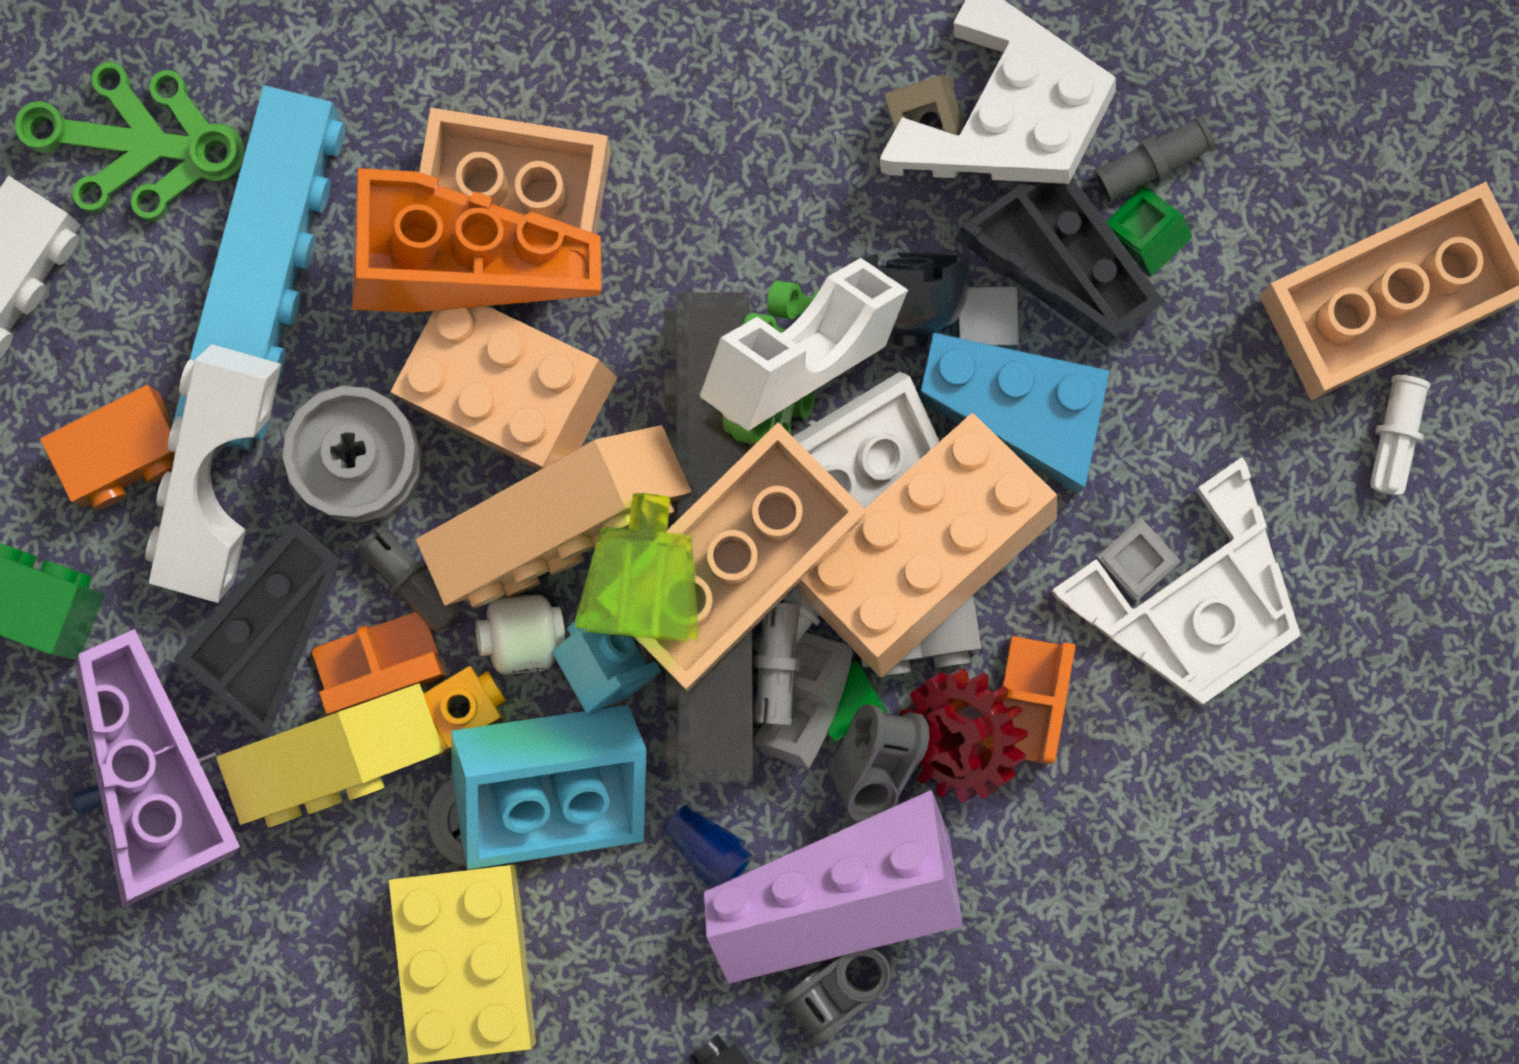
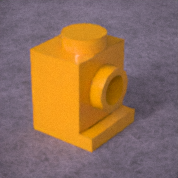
(483, 698)

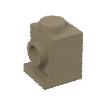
(925, 97)

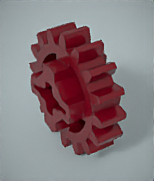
(988, 748)

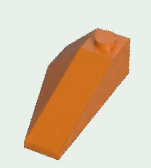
(451, 250)

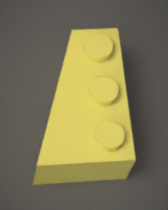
(328, 756)

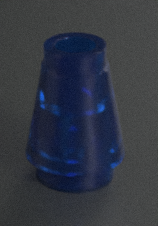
(708, 847)

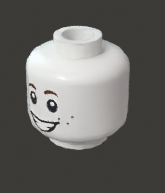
(520, 633)

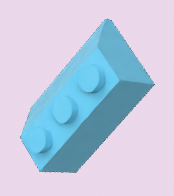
(549, 786)

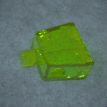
(642, 578)

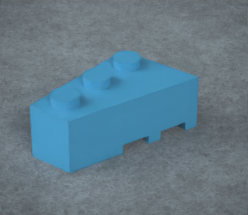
(1030, 401)

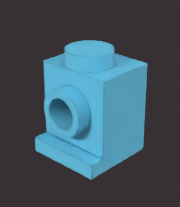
(602, 667)

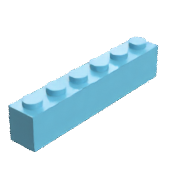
(269, 230)

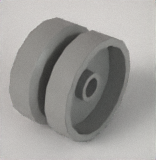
(326, 433)

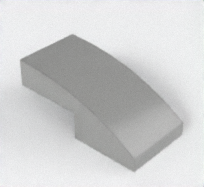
(814, 701)

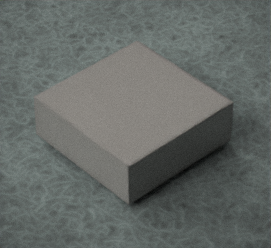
(990, 316)
(1138, 559)

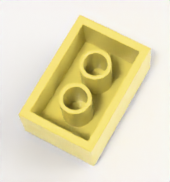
(462, 964)

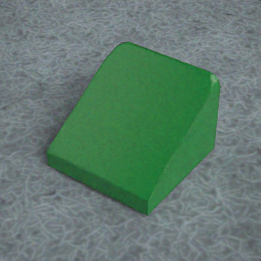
(1150, 229)
(856, 693)

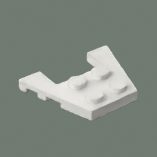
(1029, 117)
(1212, 618)

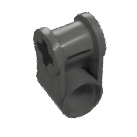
(874, 760)
(833, 996)

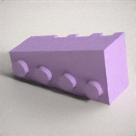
(149, 781)
(838, 895)

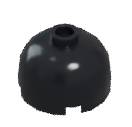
(934, 296)

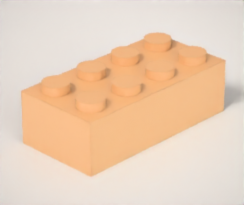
(1396, 291)
(549, 517)
(929, 544)
(753, 545)

